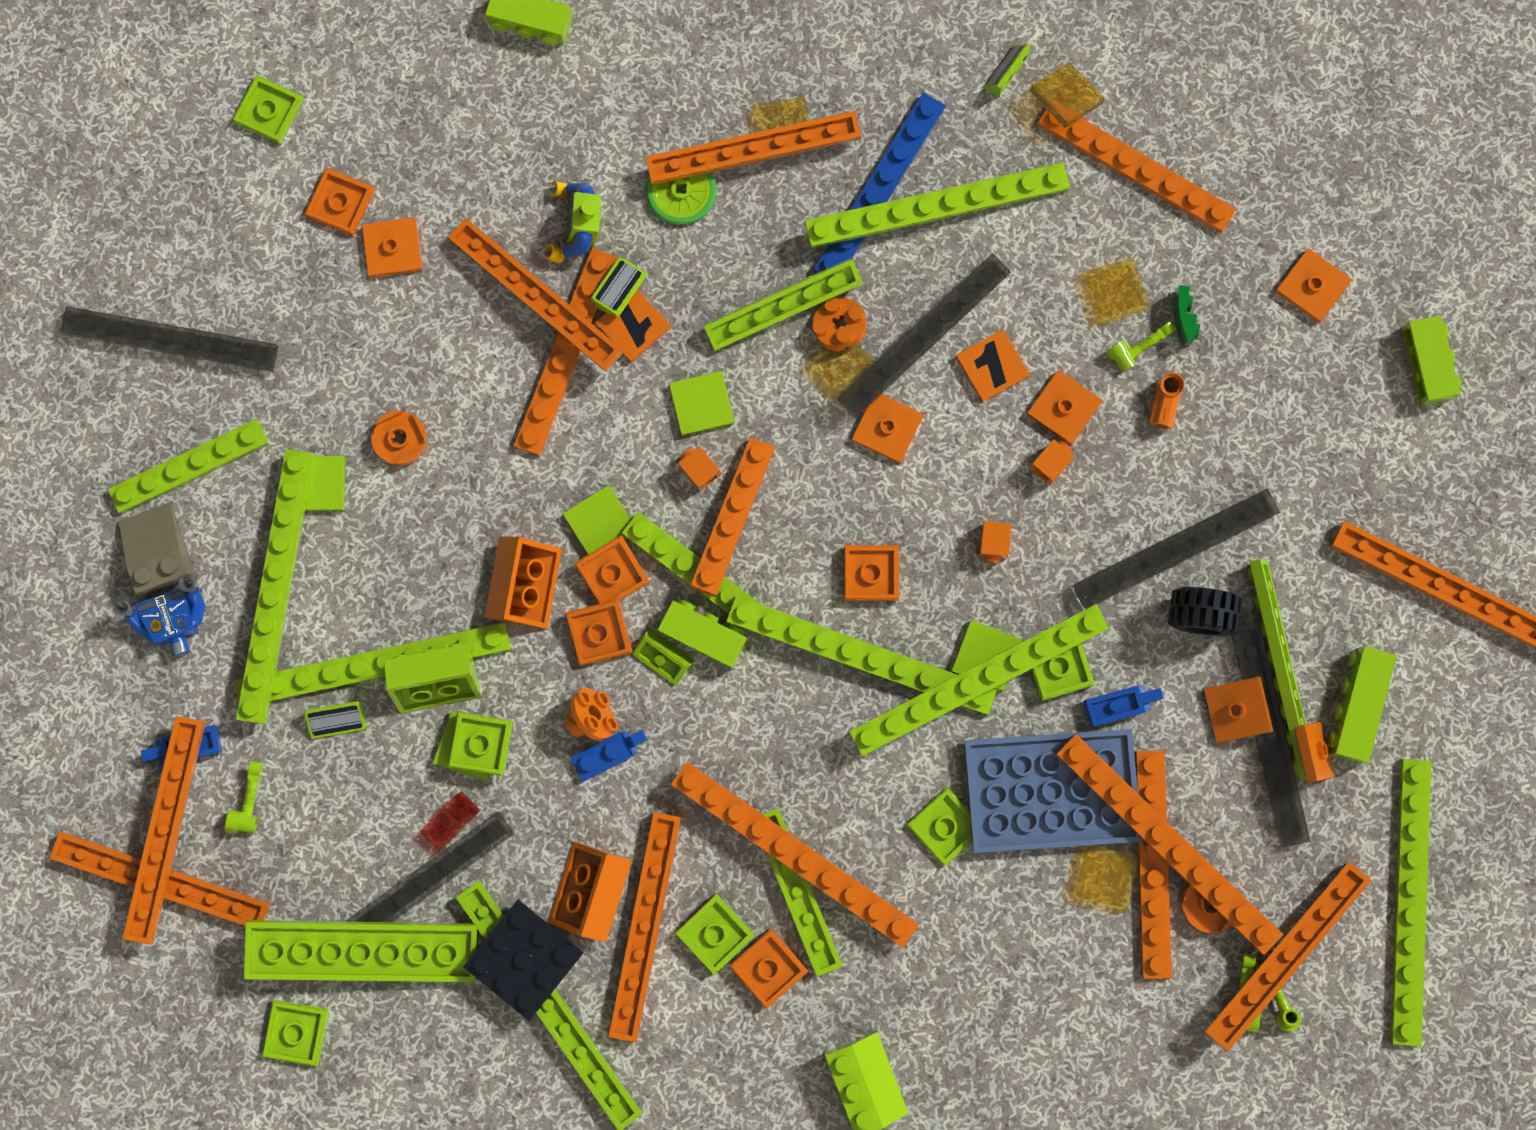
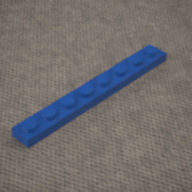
(889, 172)

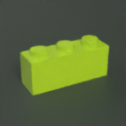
(531, 18)
(1431, 360)
(703, 633)

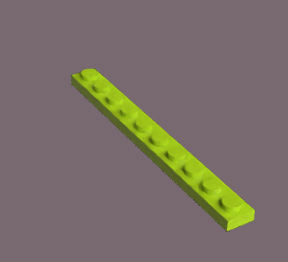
(936, 205)
(275, 587)
(845, 649)
(371, 666)
(978, 680)
(1411, 903)
(562, 1024)

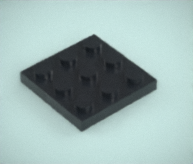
(523, 959)

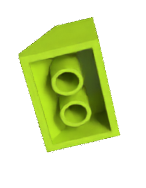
(432, 678)
(866, 1083)

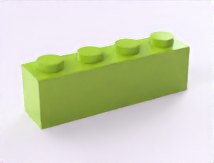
(1362, 704)

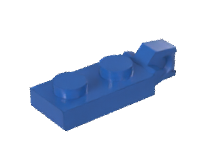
(1120, 704)
(209, 745)
(607, 754)

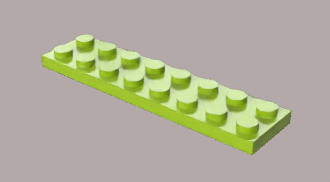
(358, 951)

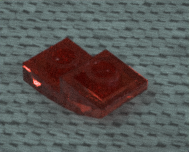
(450, 821)

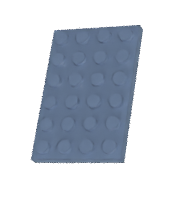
(1034, 801)

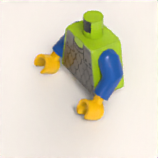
(582, 220)

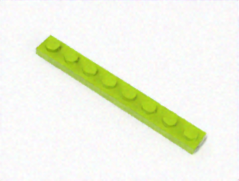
(1278, 655)

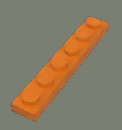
(732, 517)

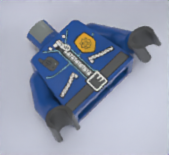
(167, 616)

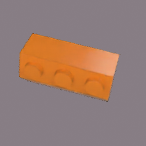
(523, 582)
(589, 892)

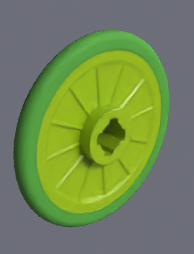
(681, 207)

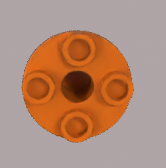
(590, 715)

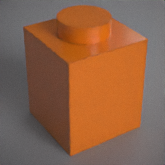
(1052, 461)
(698, 468)
(994, 541)

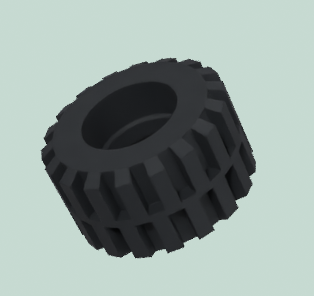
(1205, 611)

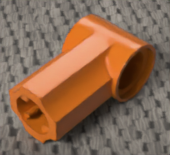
(1166, 403)

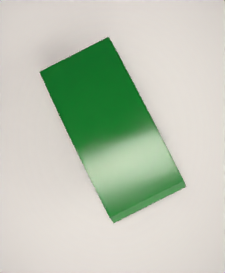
(1185, 322)

